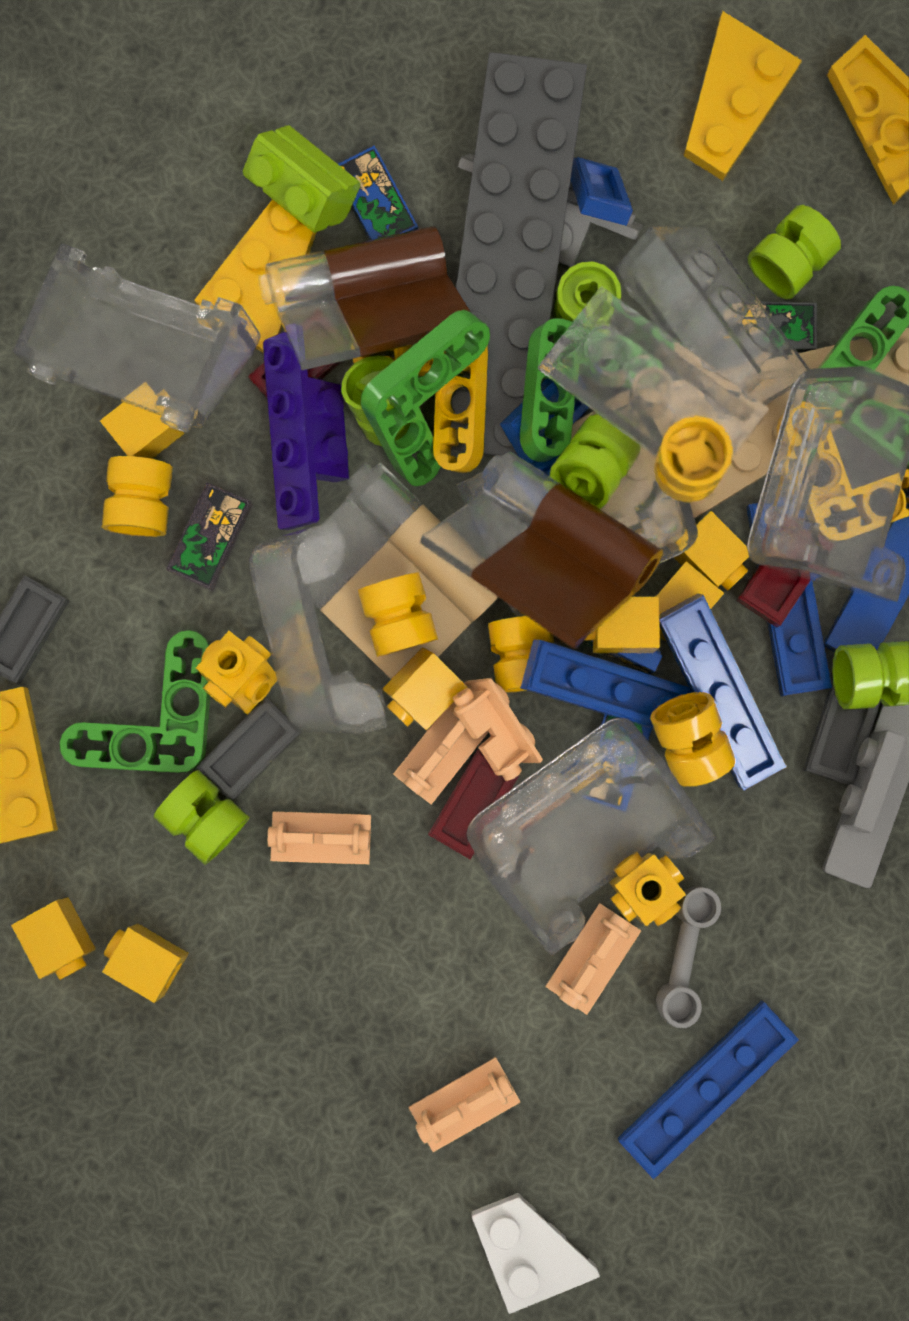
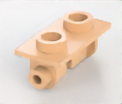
(485, 708)
(437, 756)
(320, 838)
(593, 959)
(463, 1105)

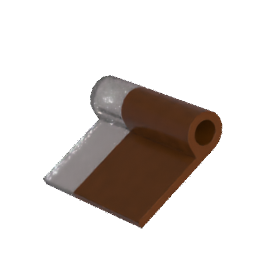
(361, 296)
(544, 549)

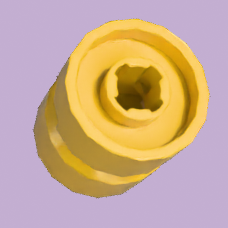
(692, 458)
(138, 490)
(397, 614)
(513, 642)
(693, 739)

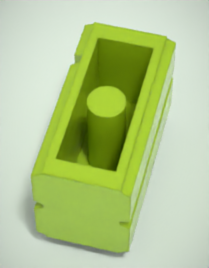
(301, 178)

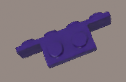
(304, 434)

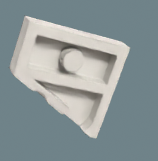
(528, 1253)

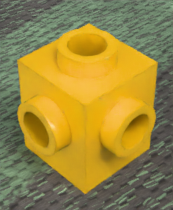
(237, 672)
(629, 881)

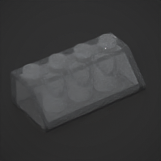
(710, 309)
(644, 376)

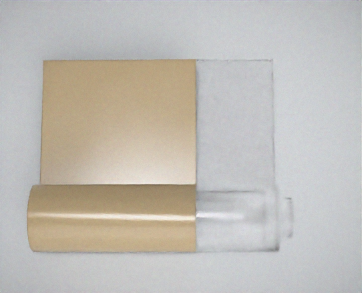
(383, 542)

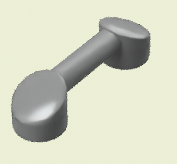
(674, 1000)

